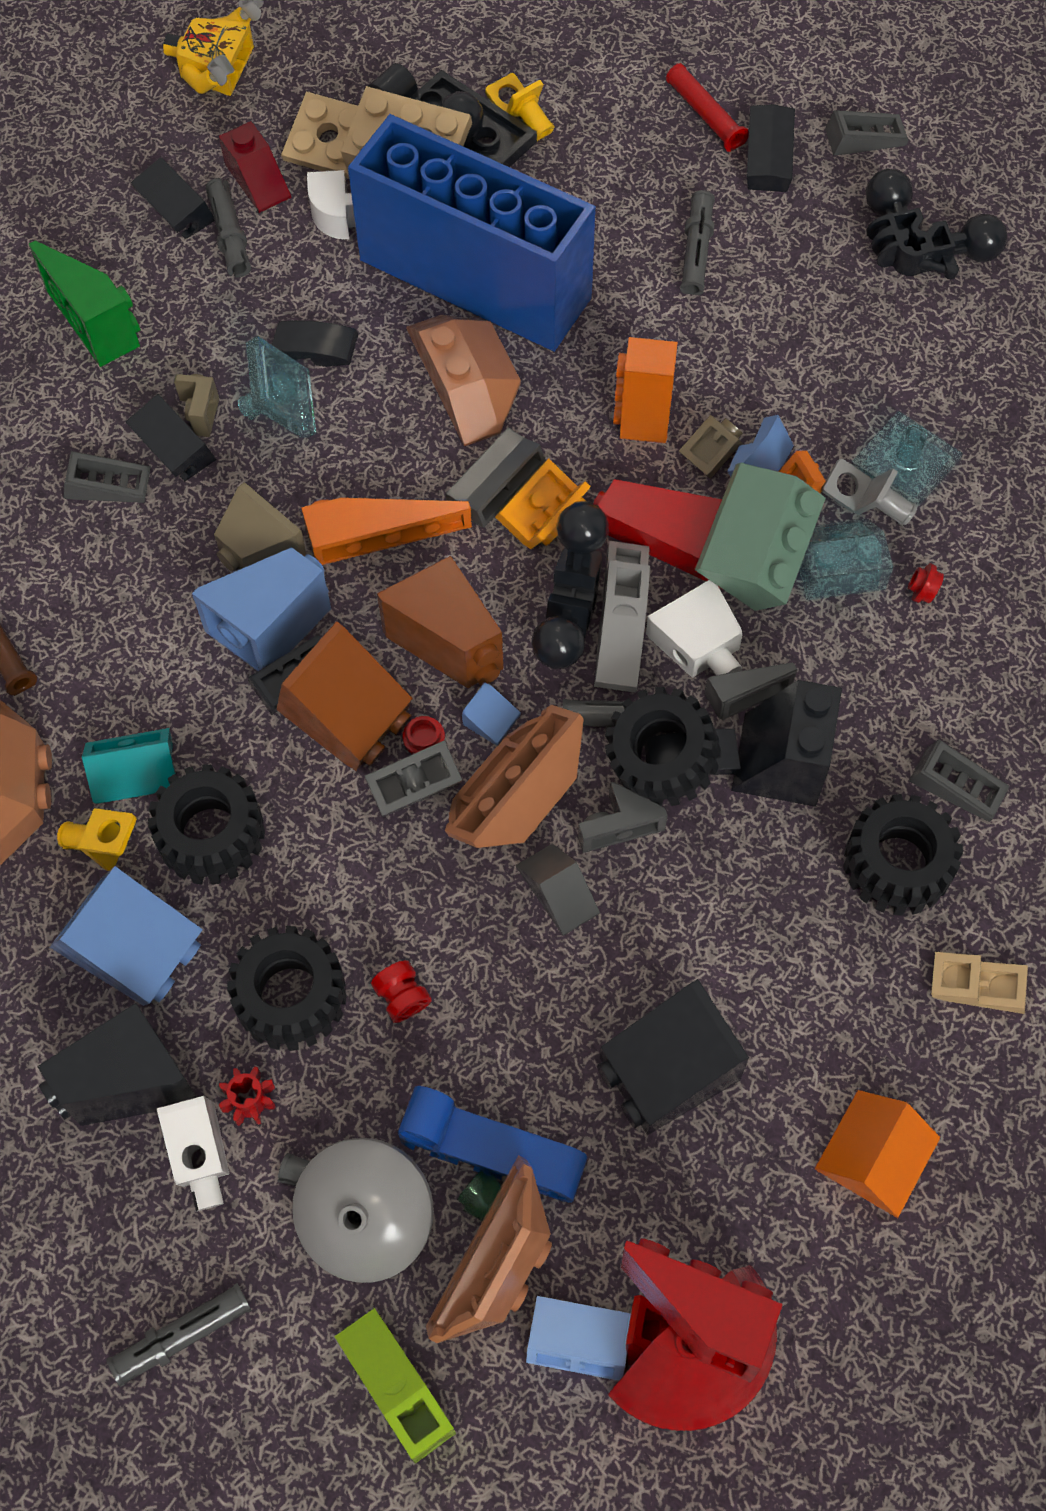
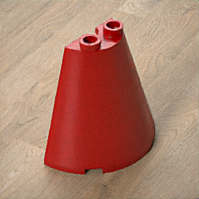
(678, 1391)

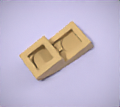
(979, 983)

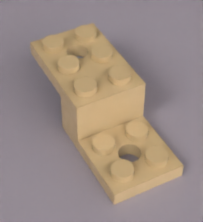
(358, 124)

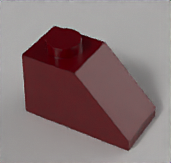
(254, 166)

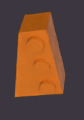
(645, 389)

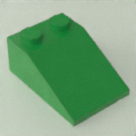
(89, 303)

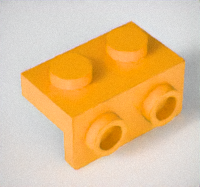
(536, 506)

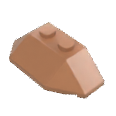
(468, 373)
(21, 781)
(518, 781)
(497, 1260)

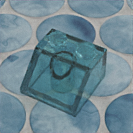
(845, 560)

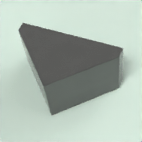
(559, 888)

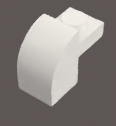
(331, 203)

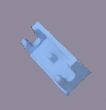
(578, 1338)

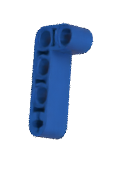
(488, 1145)

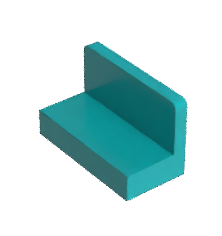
(128, 765)

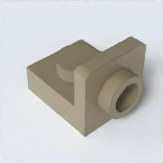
(200, 400)
(712, 445)

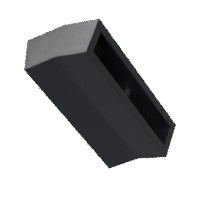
(770, 148)

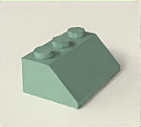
(760, 535)

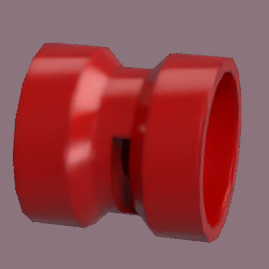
(401, 991)

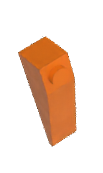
(367, 525)

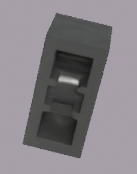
(413, 779)

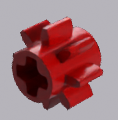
(252, 1107)

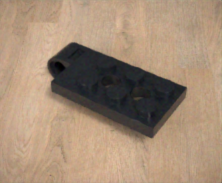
(509, 134)

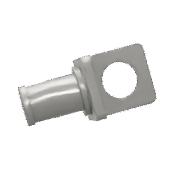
(869, 493)

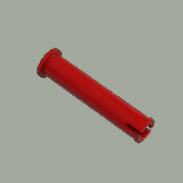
(707, 108)

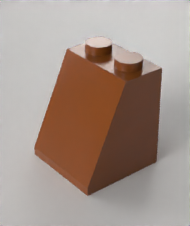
(443, 623)
(344, 699)

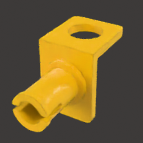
(522, 103)
(101, 837)

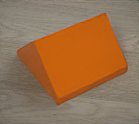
(879, 1150)

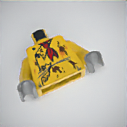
(215, 49)

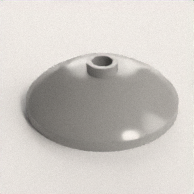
(386, 1193)

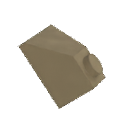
(254, 531)

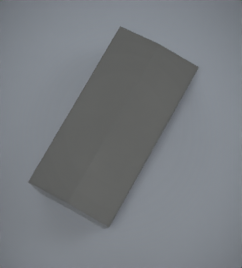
(497, 476)

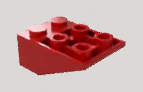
(714, 1318)

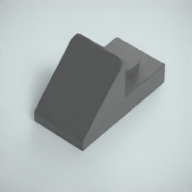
(631, 819)

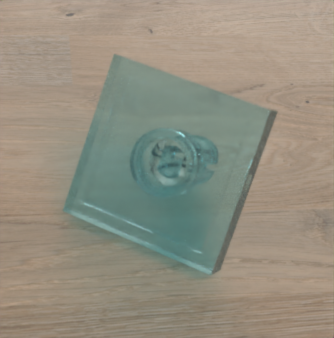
(278, 389)
(912, 451)

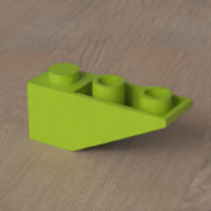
(395, 1386)

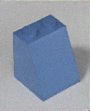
(265, 606)
(128, 938)

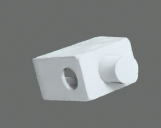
(698, 631)
(186, 1129)

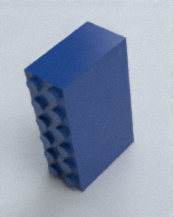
(473, 231)

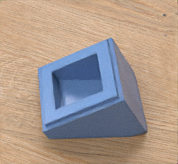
(490, 714)

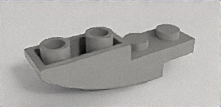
(622, 616)

